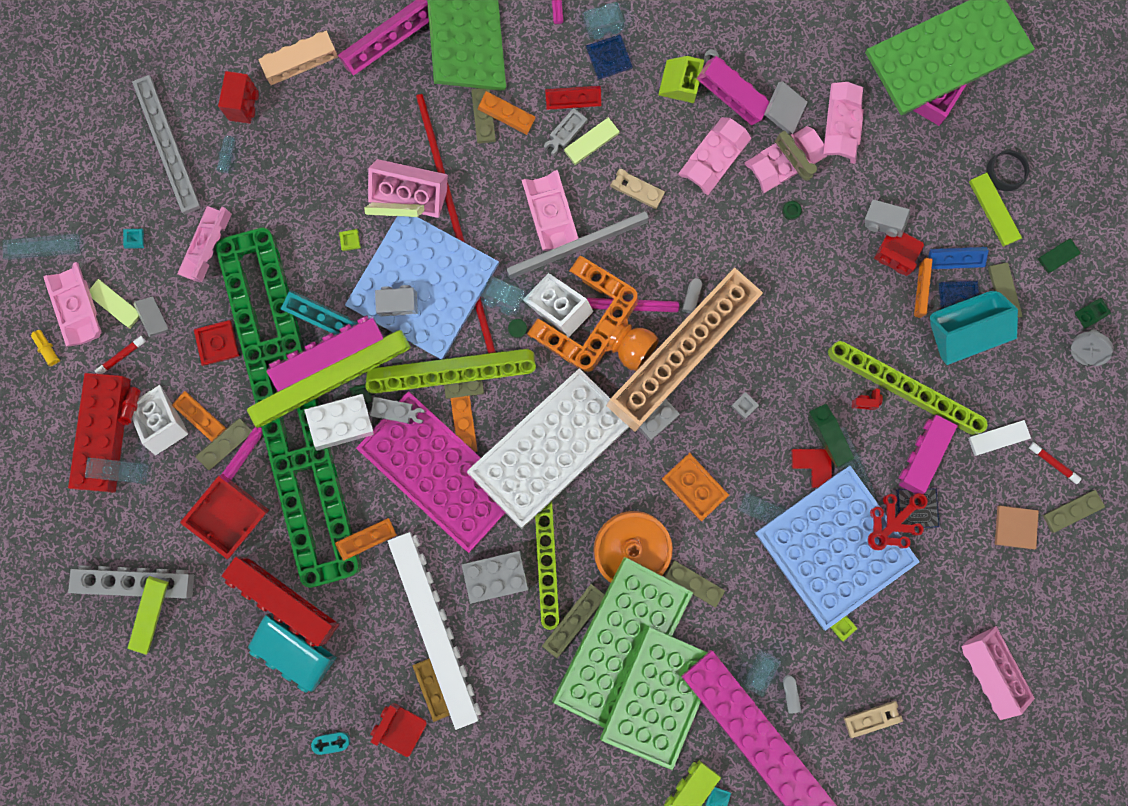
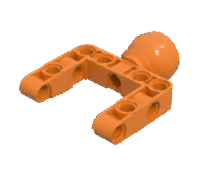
(614, 333)

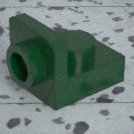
(1093, 313)

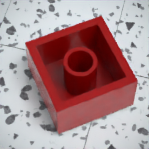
(238, 97)

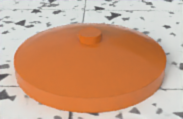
(636, 538)

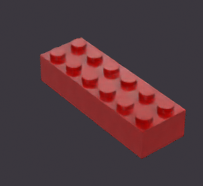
(98, 428)
(280, 601)

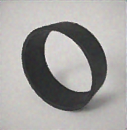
(998, 183)

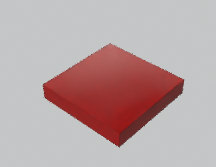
(216, 343)

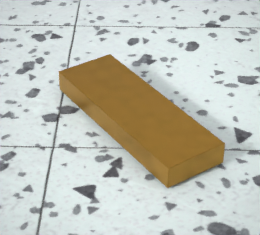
(431, 690)

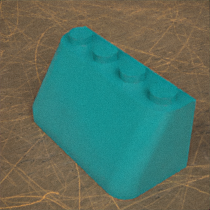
(974, 326)
(290, 654)

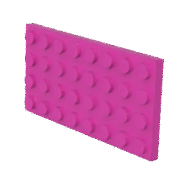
(432, 469)

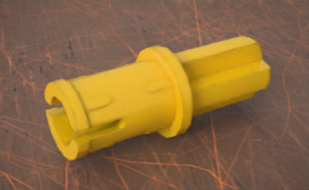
(45, 348)

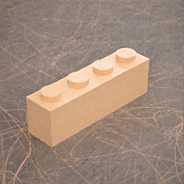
(298, 57)

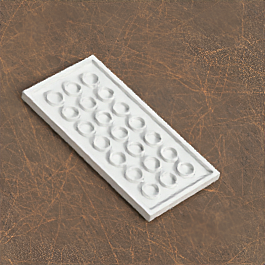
(548, 449)

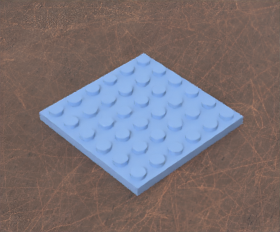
(440, 269)
(826, 548)

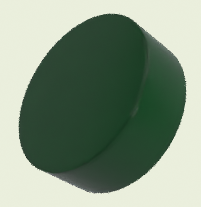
(791, 210)
(517, 328)

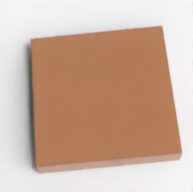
(1016, 527)

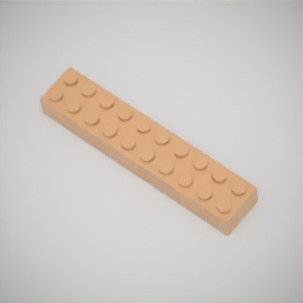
(683, 349)

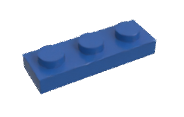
(958, 257)

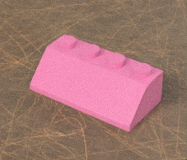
(407, 185)
(998, 674)

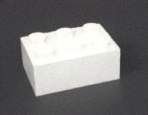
(339, 422)

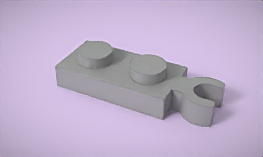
(566, 131)
(395, 411)

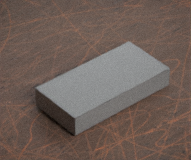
(151, 316)

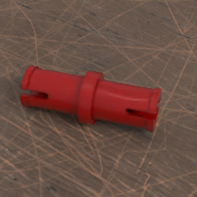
(129, 406)

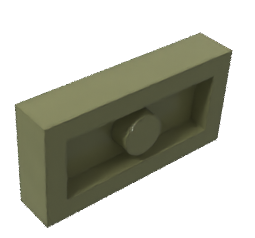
(463, 389)

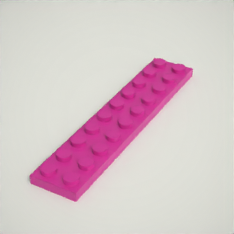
(754, 734)

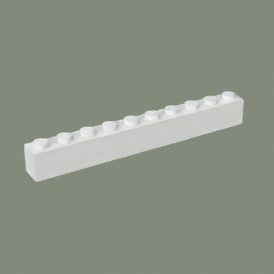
(434, 631)

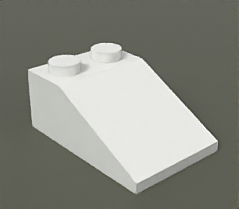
(559, 305)
(158, 421)

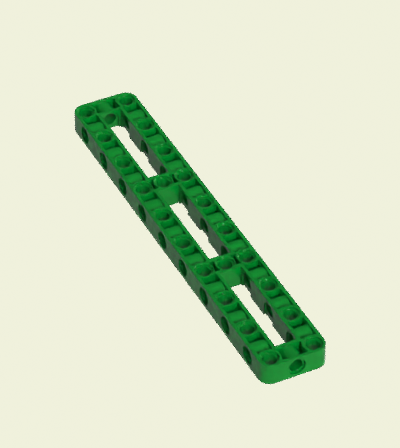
(276, 443)

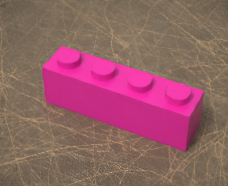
(733, 90)
(927, 455)

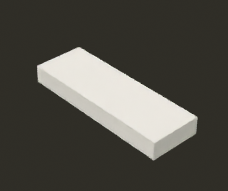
(999, 438)

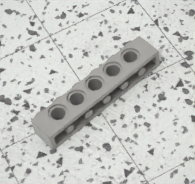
(81, 581)

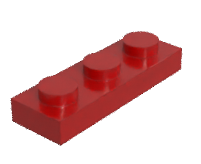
(573, 97)

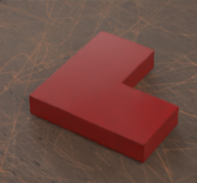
(816, 460)

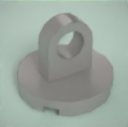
(1092, 348)

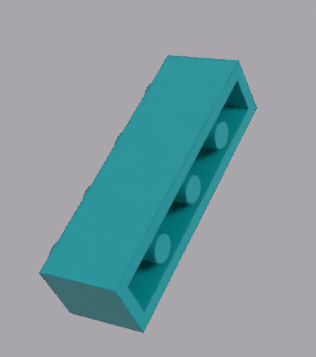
(315, 313)

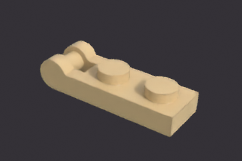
(638, 189)
(872, 719)

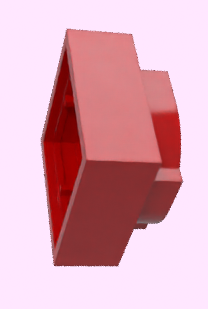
(224, 516)

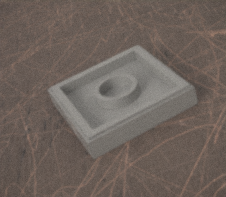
(785, 108)

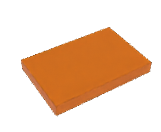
(695, 487)

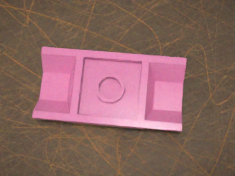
(844, 120)
(716, 154)
(774, 168)
(550, 211)
(201, 247)
(73, 306)

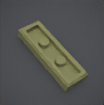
(1003, 283)

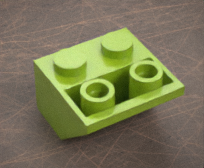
(680, 78)

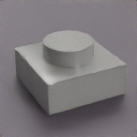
(744, 405)

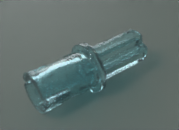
(225, 154)

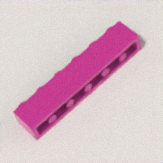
(385, 36)
(325, 353)

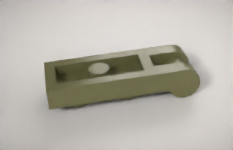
(795, 156)

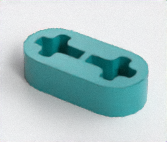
(331, 748)

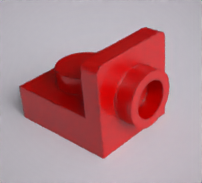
(865, 402)

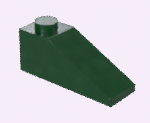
(830, 435)

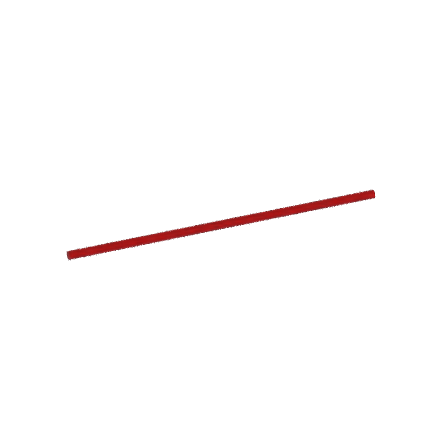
(452, 212)

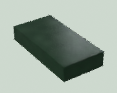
(1059, 255)

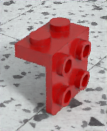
(899, 253)
(398, 729)

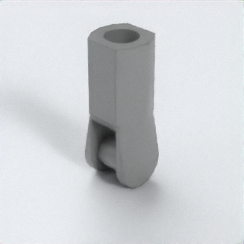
(692, 296)
(791, 694)

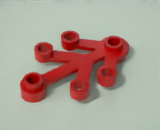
(894, 523)

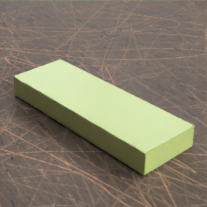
(591, 141)
(394, 209)
(114, 303)

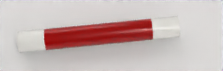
(120, 355)
(1055, 463)

